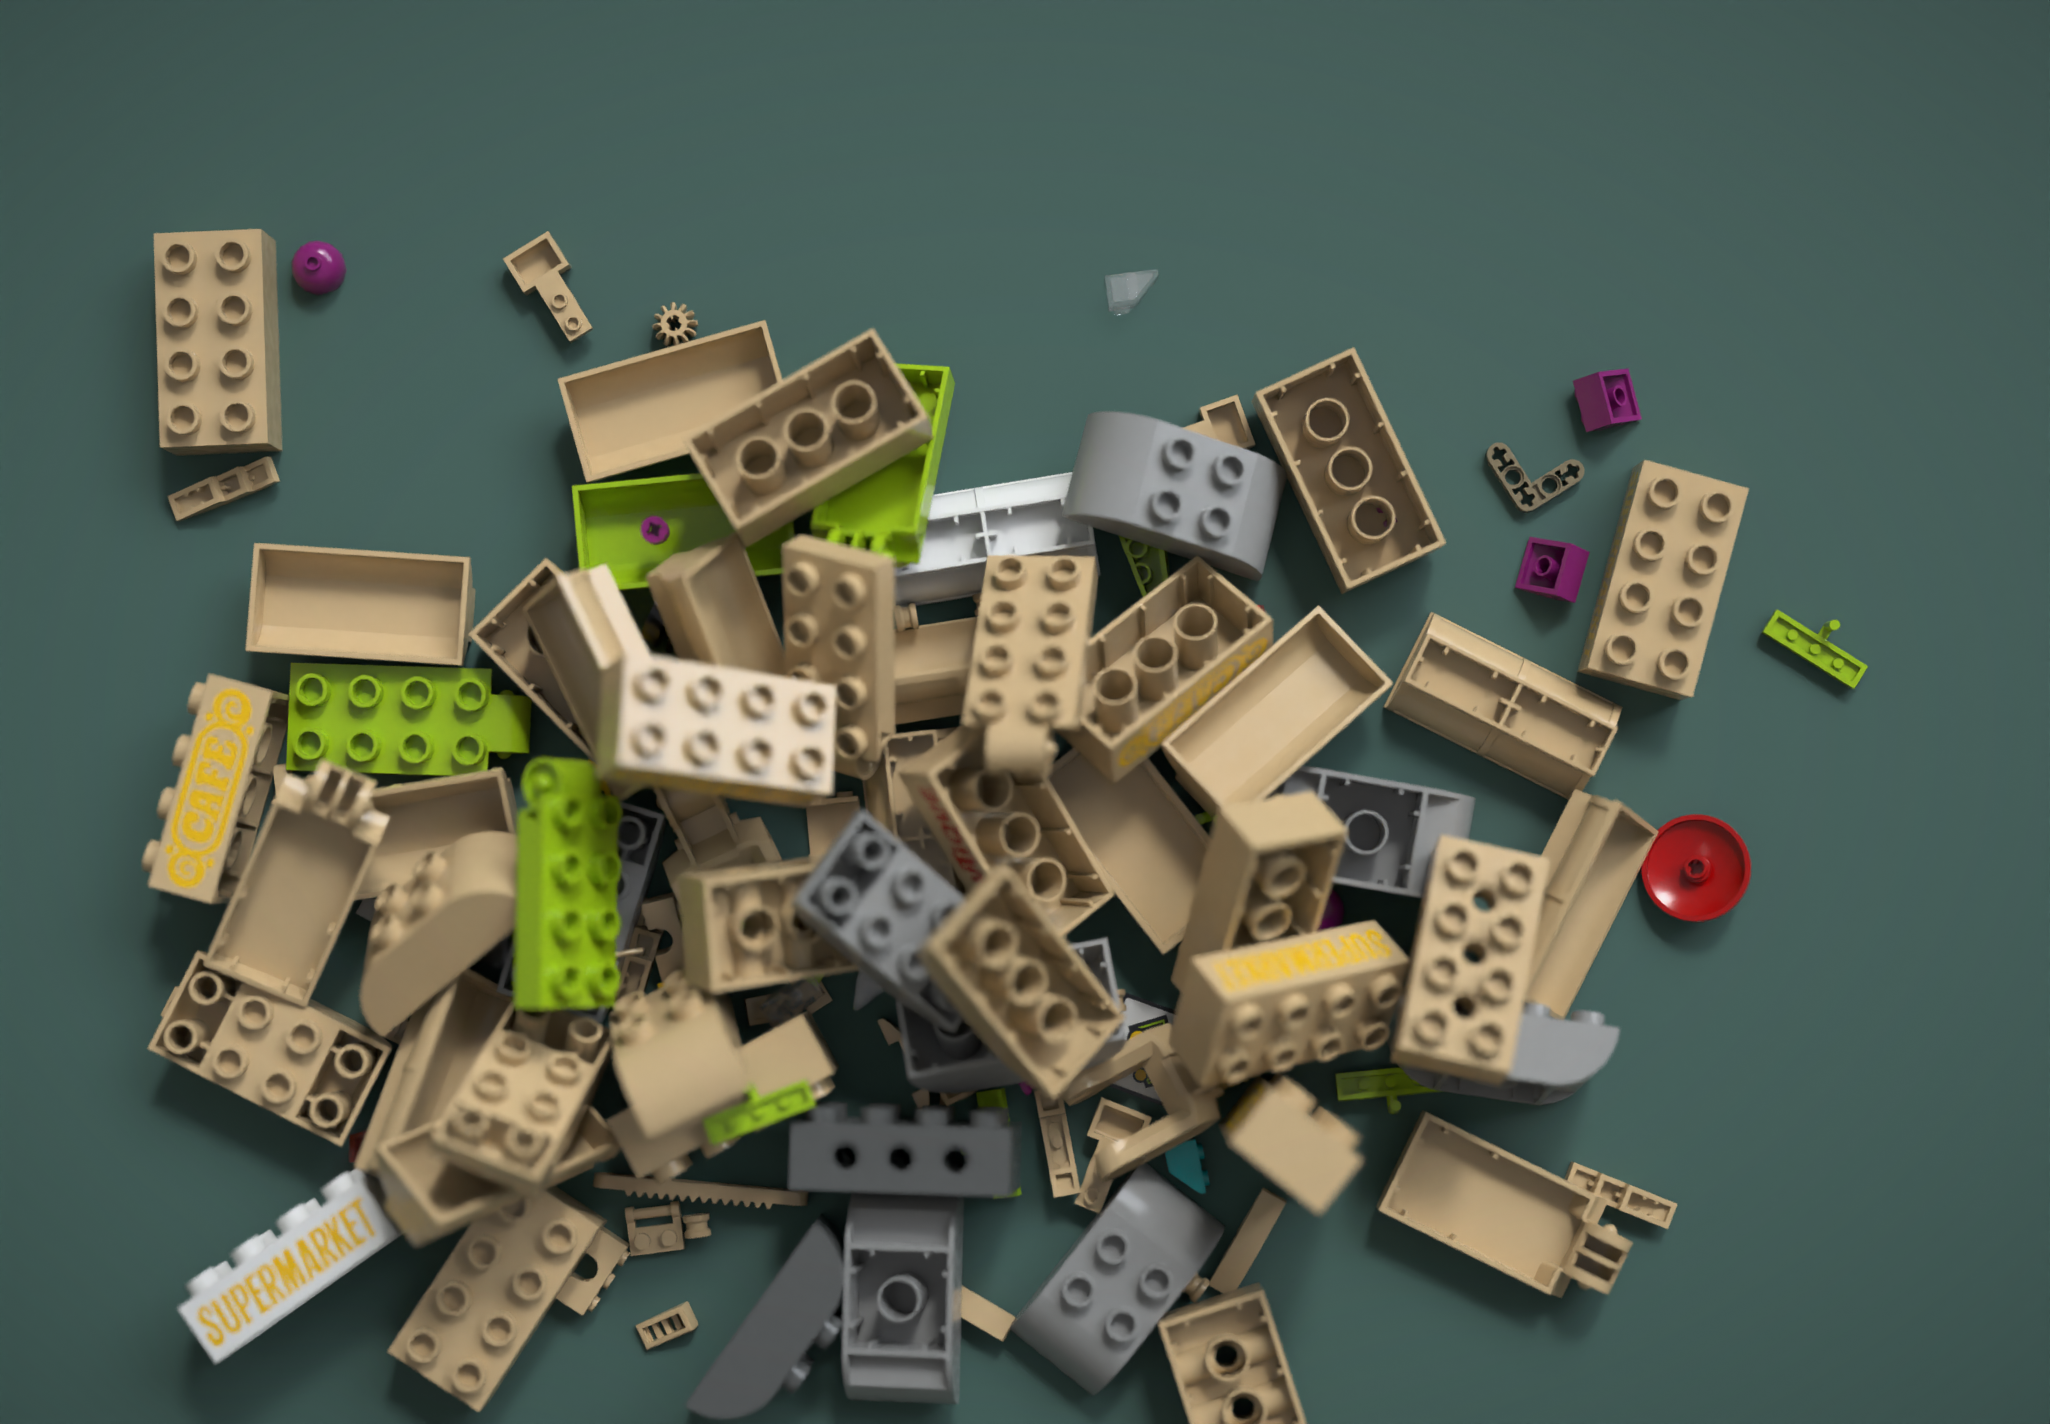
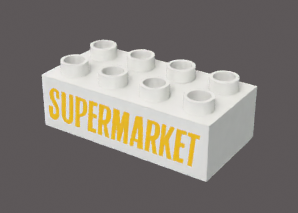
(287, 1271)

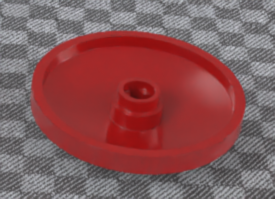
(1697, 868)

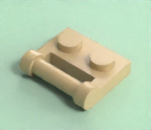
(655, 1237)

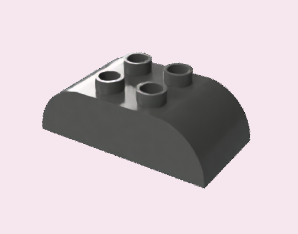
(774, 1336)

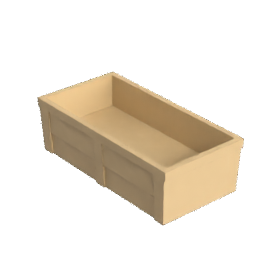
(1139, 839)

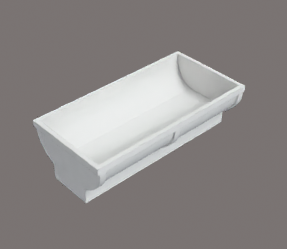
(986, 521)

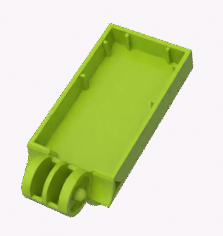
(892, 506)
(401, 719)
(566, 888)

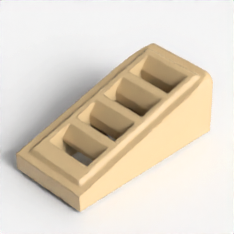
(681, 1311)

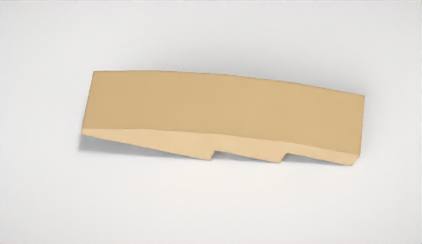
(223, 489)
(638, 966)
(1623, 1195)
(1247, 1241)
(985, 1314)

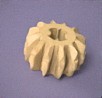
(683, 318)

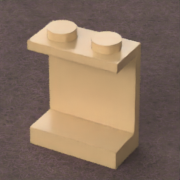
(828, 818)

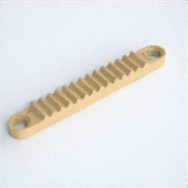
(701, 1189)

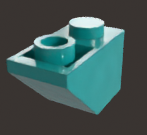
(1185, 1164)

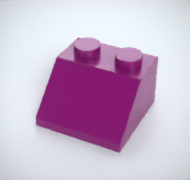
(1606, 399)
(1552, 569)

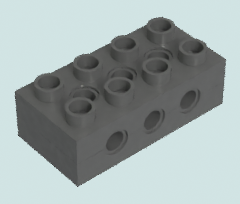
(824, 1135)

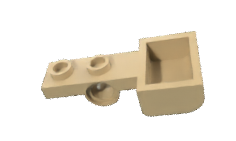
(539, 268)
(1225, 422)
(1108, 1125)

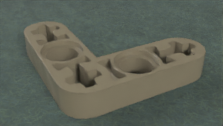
(1535, 488)

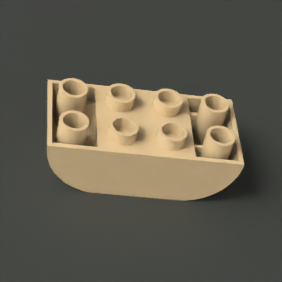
(272, 1050)
(525, 1097)

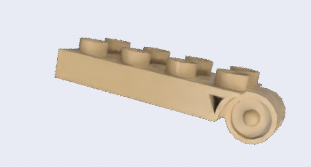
(844, 637)
(1030, 656)
(299, 882)
(1502, 1210)

